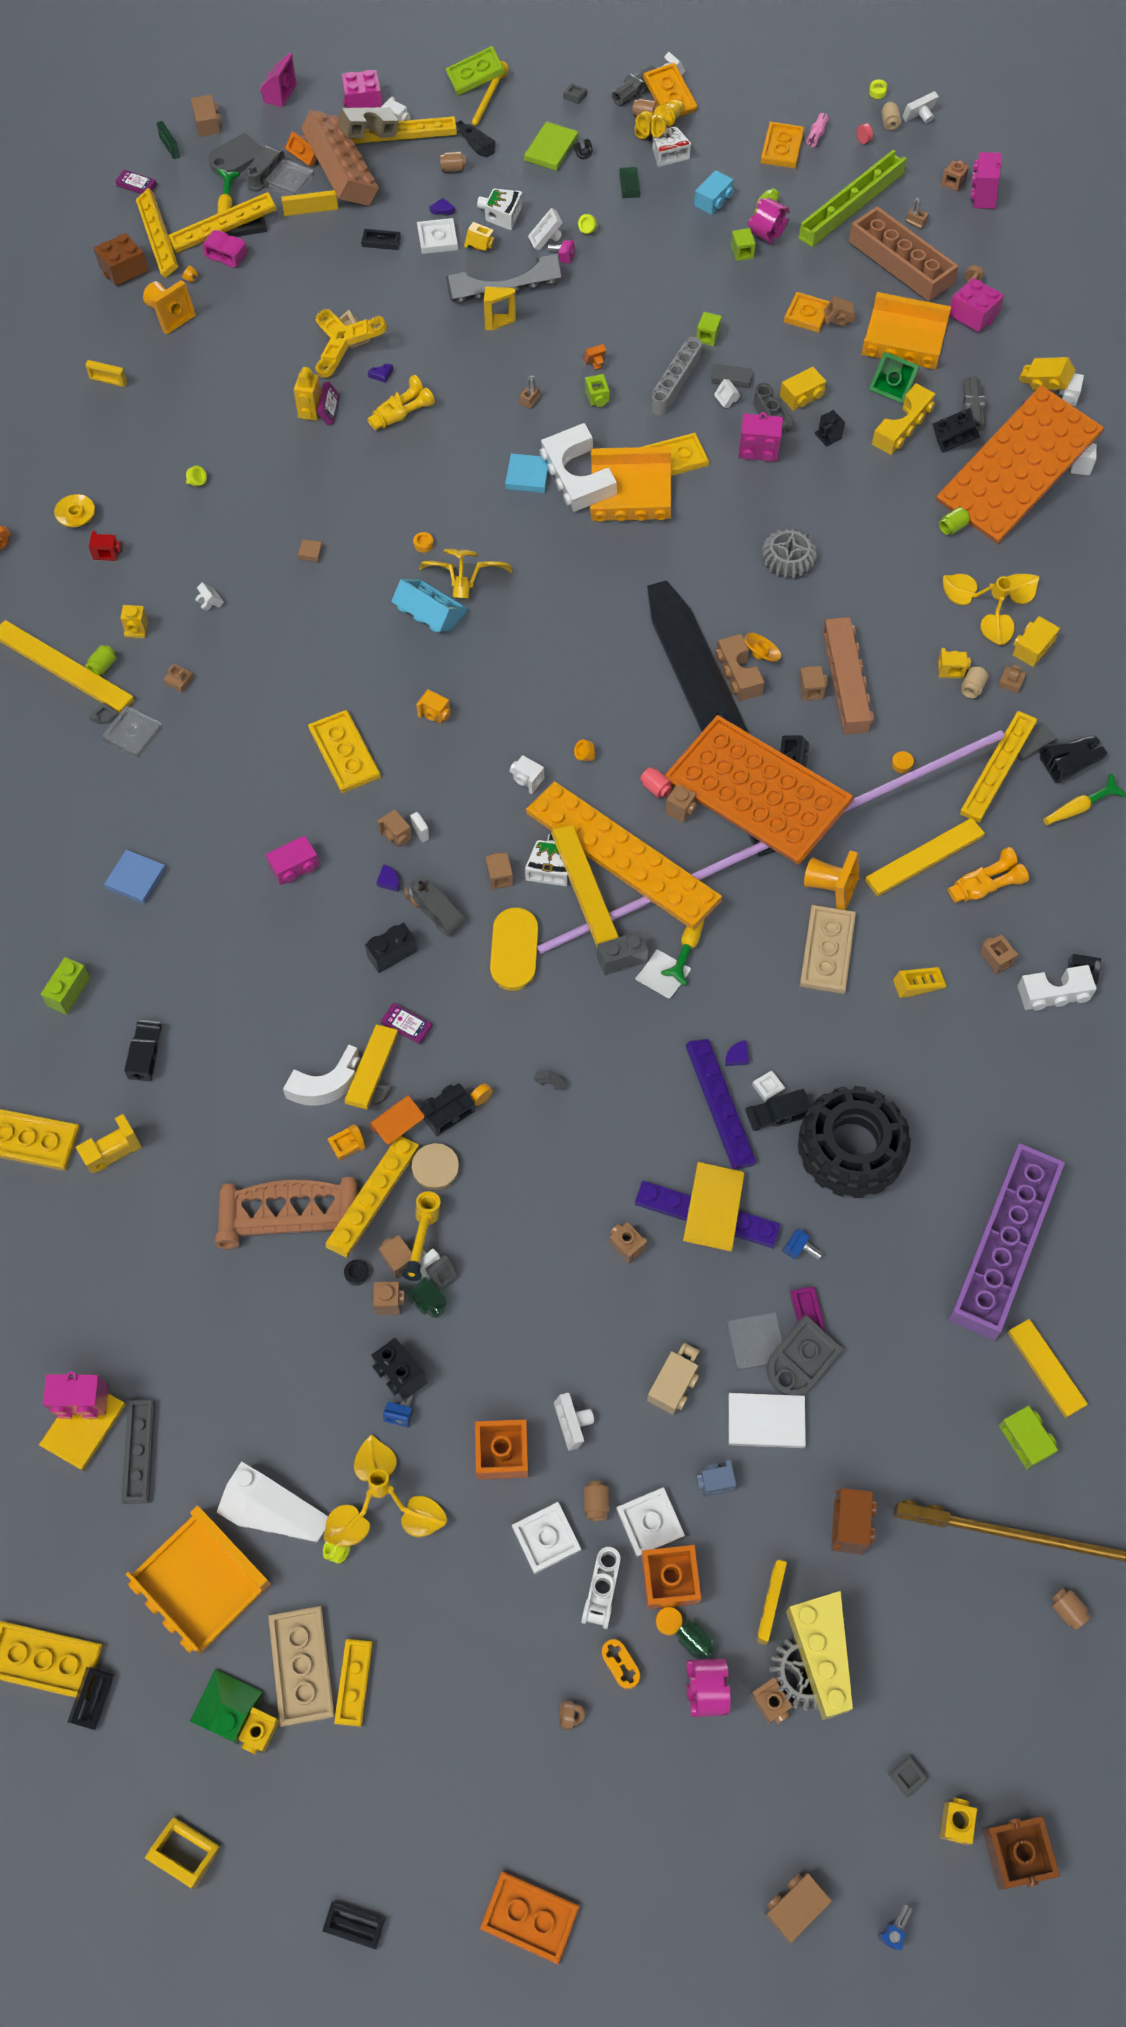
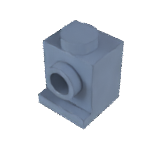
(716, 1479)

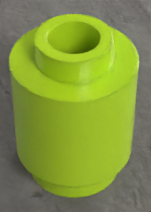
(954, 521)
(101, 660)

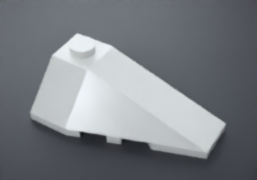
(264, 1505)

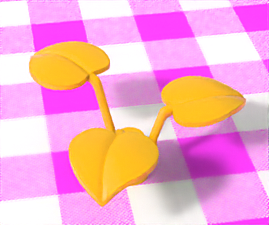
(461, 585)
(996, 628)
(375, 1464)

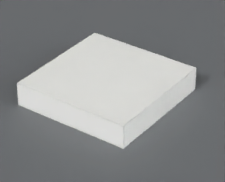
(437, 236)
(650, 1522)
(546, 1538)

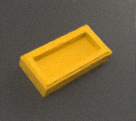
(106, 373)

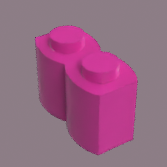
(224, 248)

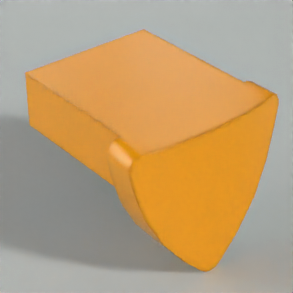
(347, 1142)

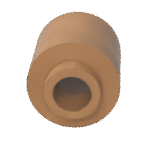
(644, 105)
(452, 161)
(596, 1501)
(1070, 1608)

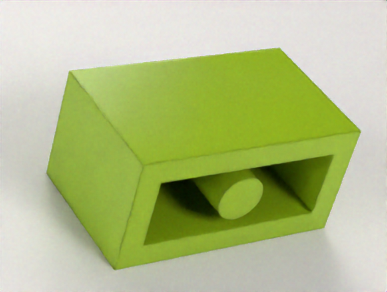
(65, 985)
(1028, 1437)

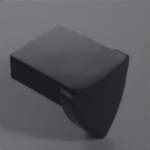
(1080, 960)

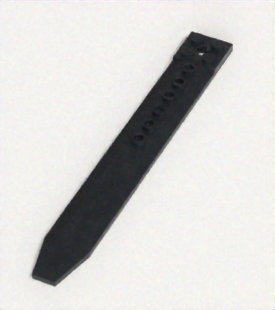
(692, 662)

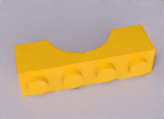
(892, 433)

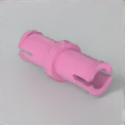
(817, 129)

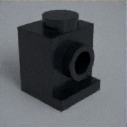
(830, 428)

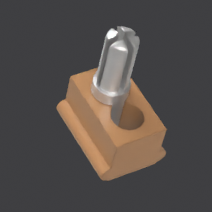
(916, 216)
(530, 394)

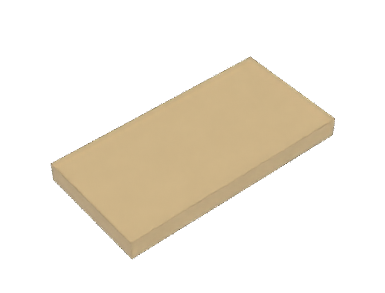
(827, 949)
(301, 1666)

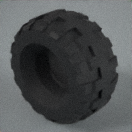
(848, 1172)

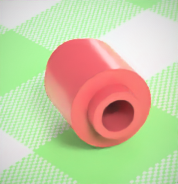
(656, 782)

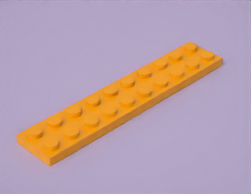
(627, 856)

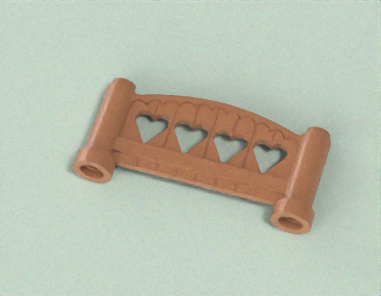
(235, 1221)

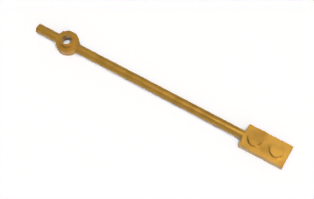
(936, 1516)

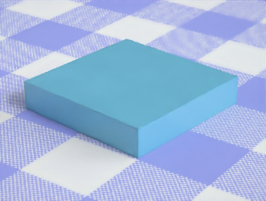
(527, 473)

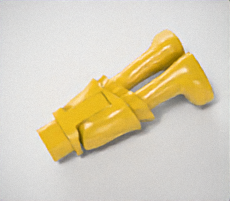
(663, 117)
(393, 409)

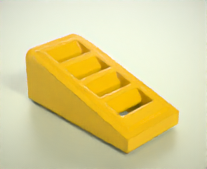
(905, 986)

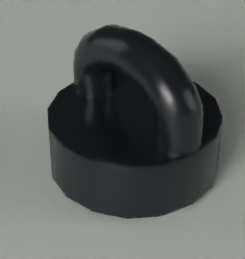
(580, 146)

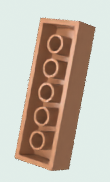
(339, 158)
(903, 253)

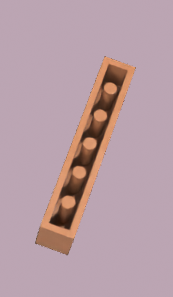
(847, 676)

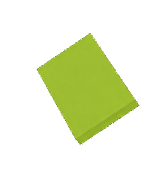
(475, 70)
(551, 146)

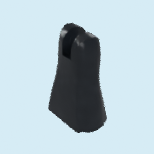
(1070, 757)

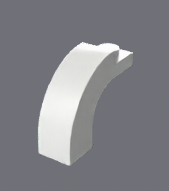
(325, 1088)

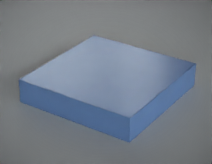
(135, 876)

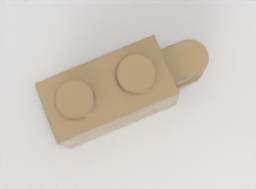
(674, 1379)

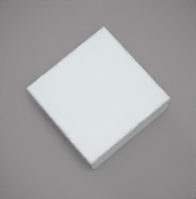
(419, 827)
(768, 1086)

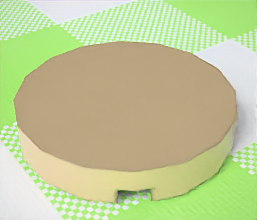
(435, 1166)

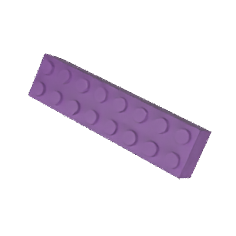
(1006, 1242)

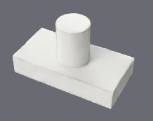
(921, 107)
(546, 230)
(572, 1421)

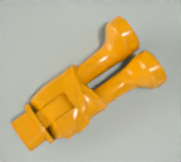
(979, 884)

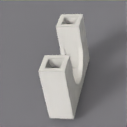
(577, 490)

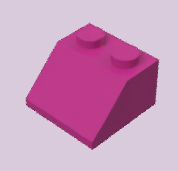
(279, 82)

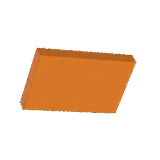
(529, 1917)

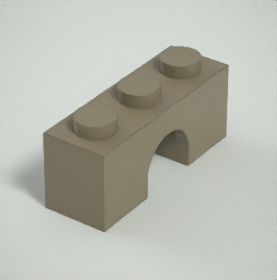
(379, 119)

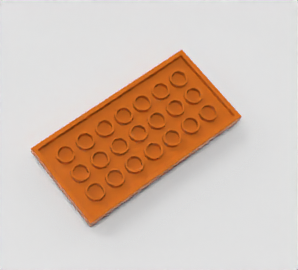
(1020, 463)
(759, 789)

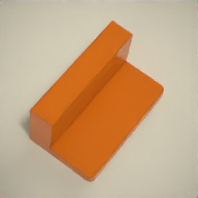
(300, 147)
(397, 1120)

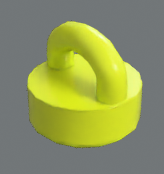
(878, 89)
(587, 223)
(196, 476)
(335, 1553)

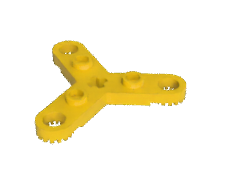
(351, 334)

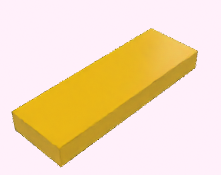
(309, 203)
(771, 1602)
(353, 1683)

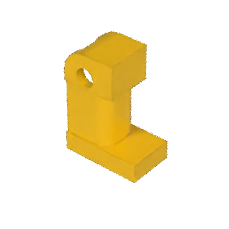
(109, 1148)

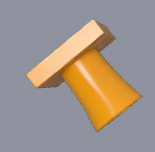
(171, 304)
(834, 878)

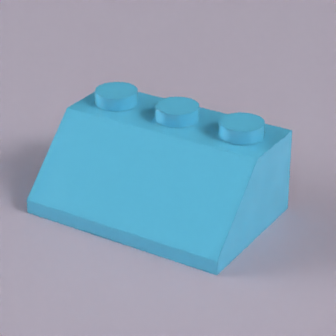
(428, 604)

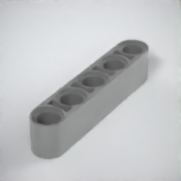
(676, 376)

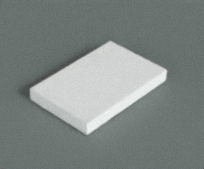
(766, 1420)

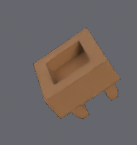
(178, 678)
(1012, 678)

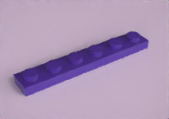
(720, 1104)
(677, 1205)

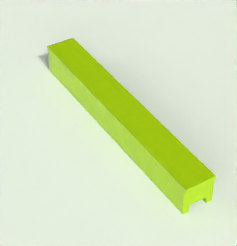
(852, 198)

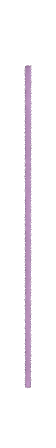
(570, 935)

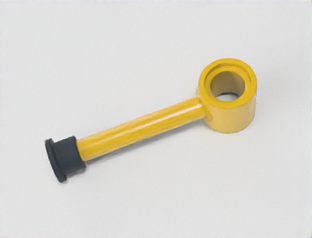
(425, 1218)

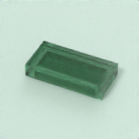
(168, 140)
(629, 182)

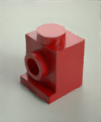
(104, 546)

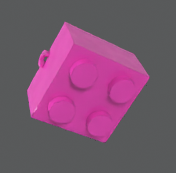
(361, 89)
(986, 180)
(976, 304)
(760, 437)
(75, 1396)

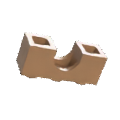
(743, 681)

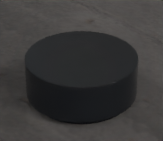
(356, 1272)

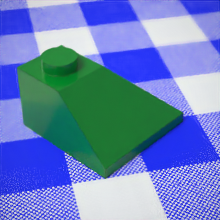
(894, 377)
(225, 1706)

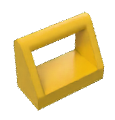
(494, 295)
(174, 1868)

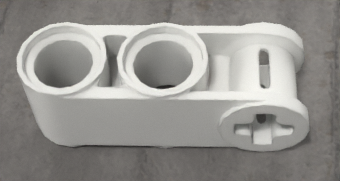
(598, 1606)

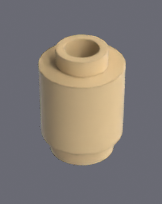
(891, 116)
(974, 682)

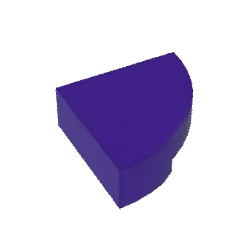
(442, 206)
(381, 373)
(388, 879)
(737, 1054)

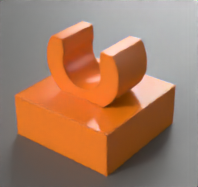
(595, 356)

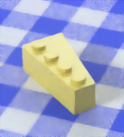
(823, 1649)

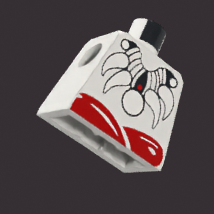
(671, 147)

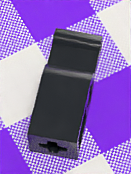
(143, 1051)
(779, 1110)

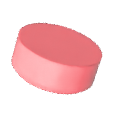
(864, 133)

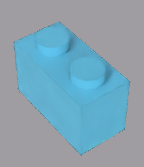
(713, 192)

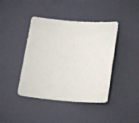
(652, 976)

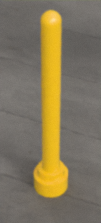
(485, 101)

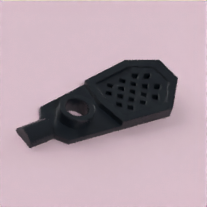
(479, 141)

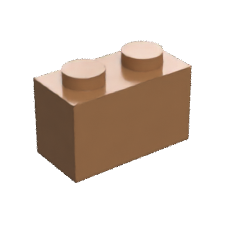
(206, 115)
(797, 1906)

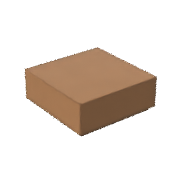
(310, 550)

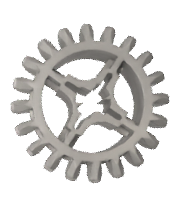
(801, 555)
(793, 1667)

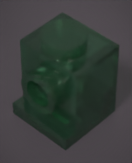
(427, 1298)

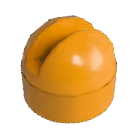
(189, 273)

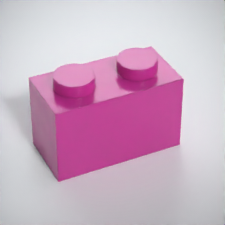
(292, 860)

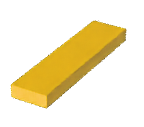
(371, 1067)
(1047, 1368)

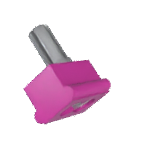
(565, 251)

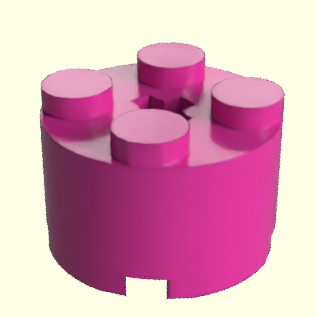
(769, 220)
(708, 1687)

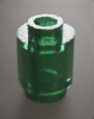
(695, 1640)

